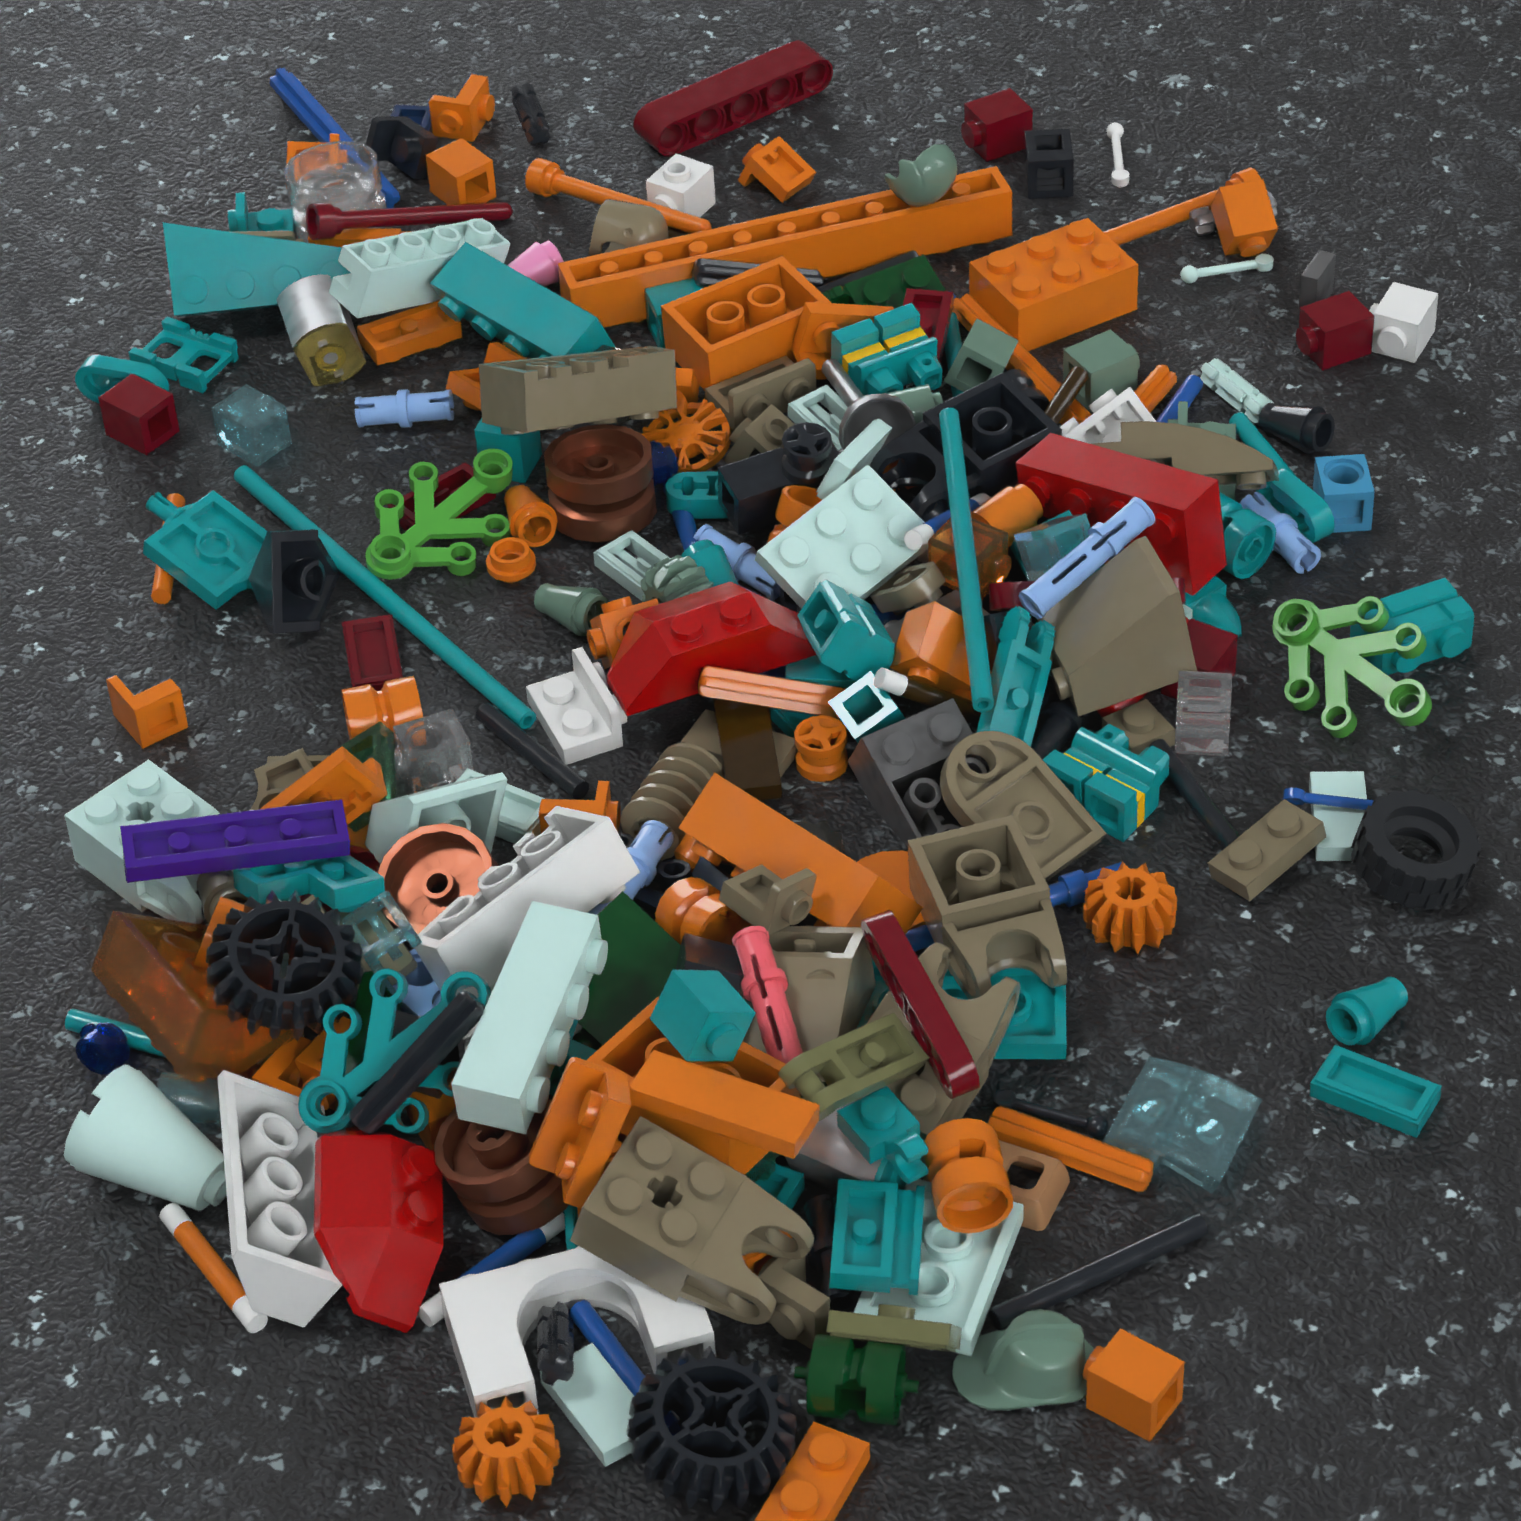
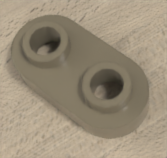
(909, 588)

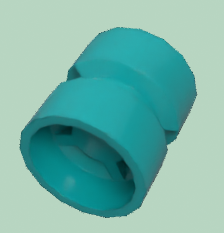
(1246, 538)

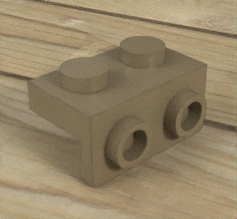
(758, 388)

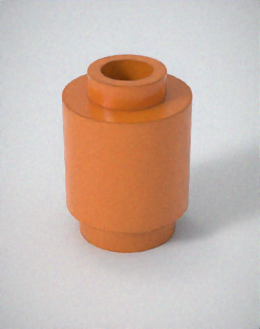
(1010, 510)

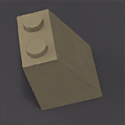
(1119, 632)

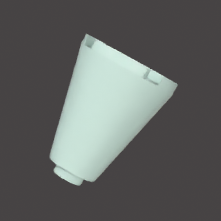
(145, 1144)

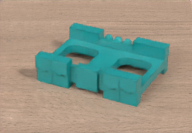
(192, 346)

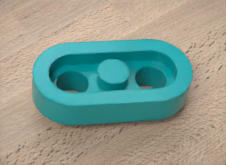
(103, 372)

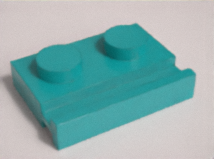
(876, 1237)

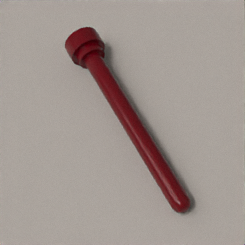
(326, 221)

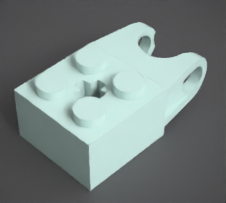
(137, 798)

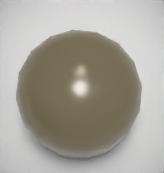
(626, 226)

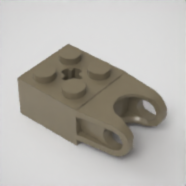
(987, 903)
(982, 1027)
(687, 1223)

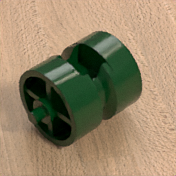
(856, 1379)

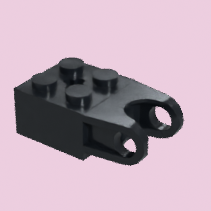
(996, 431)

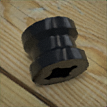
(806, 453)

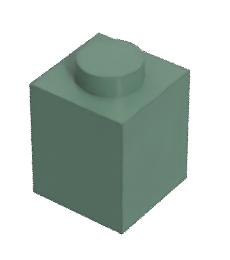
(981, 356)
(1107, 361)

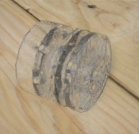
(333, 173)

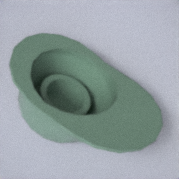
(1026, 1365)

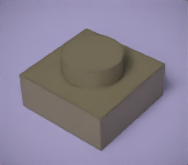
(1141, 725)

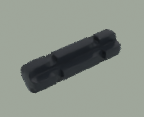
(530, 114)
(555, 1343)

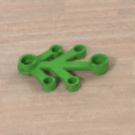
(490, 475)
(1346, 657)

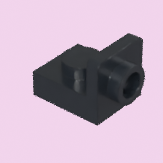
(402, 144)

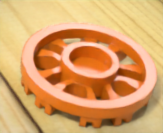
(691, 434)

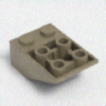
(827, 982)

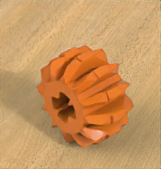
(1130, 907)
(506, 1451)

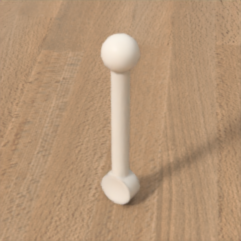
(1119, 177)

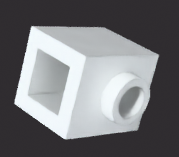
(683, 186)
(1404, 321)

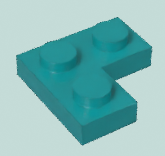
(336, 881)

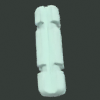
(1234, 389)

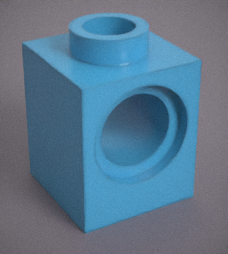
(1347, 490)

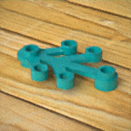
(379, 1054)

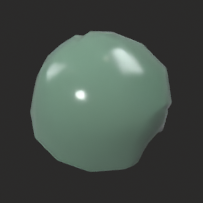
(926, 178)

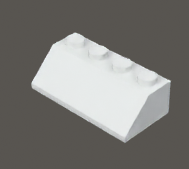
(272, 1200)

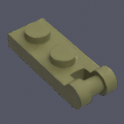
(855, 1064)

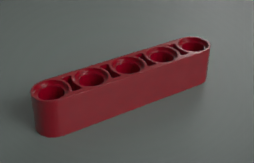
(733, 98)

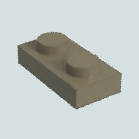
(1267, 850)

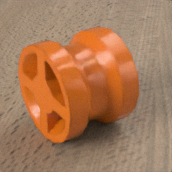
(821, 748)

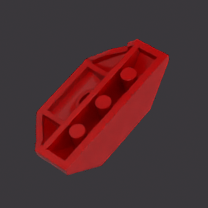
(710, 627)
(379, 1221)

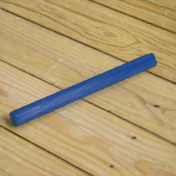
(318, 119)

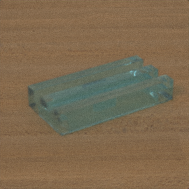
(387, 941)

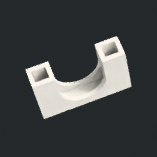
(498, 1310)

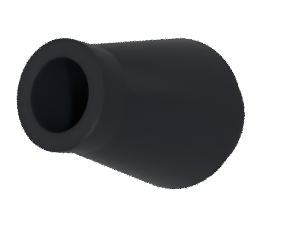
(1300, 426)

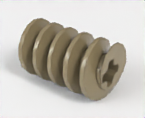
(670, 791)

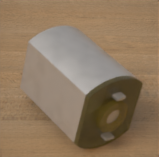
(320, 331)

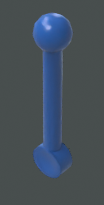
(1299, 796)

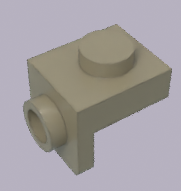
(758, 435)
(769, 900)
(799, 1308)

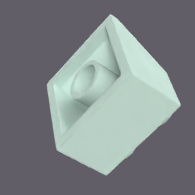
(465, 803)

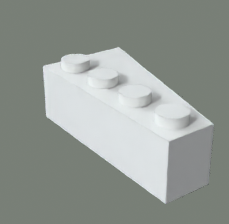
(567, 866)

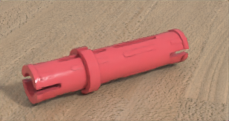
(766, 989)

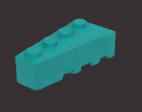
(238, 271)

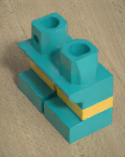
(888, 352)
(1111, 780)

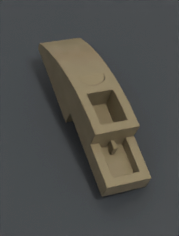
(1196, 452)

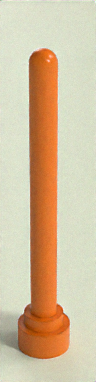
(547, 179)
(1173, 214)

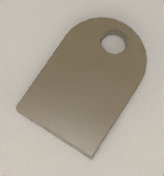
(1020, 786)

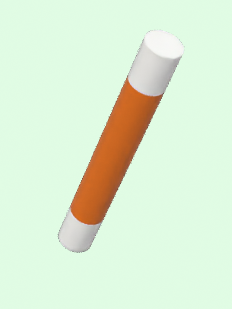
(211, 1266)

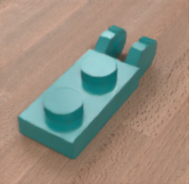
(1019, 676)

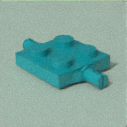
(205, 546)

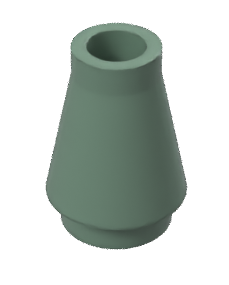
(570, 605)

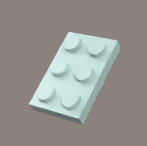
(845, 539)
(955, 1273)

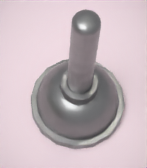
(866, 408)

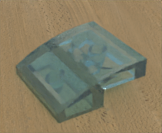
(1184, 1120)

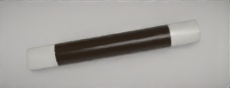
(922, 693)

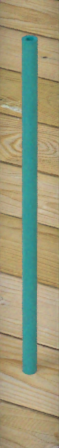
(391, 602)

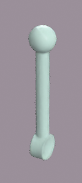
(1262, 263)

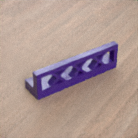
(234, 841)

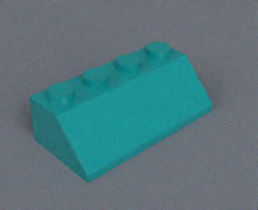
(514, 308)

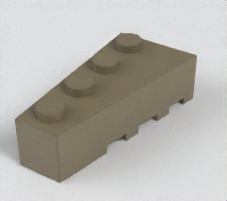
(577, 389)

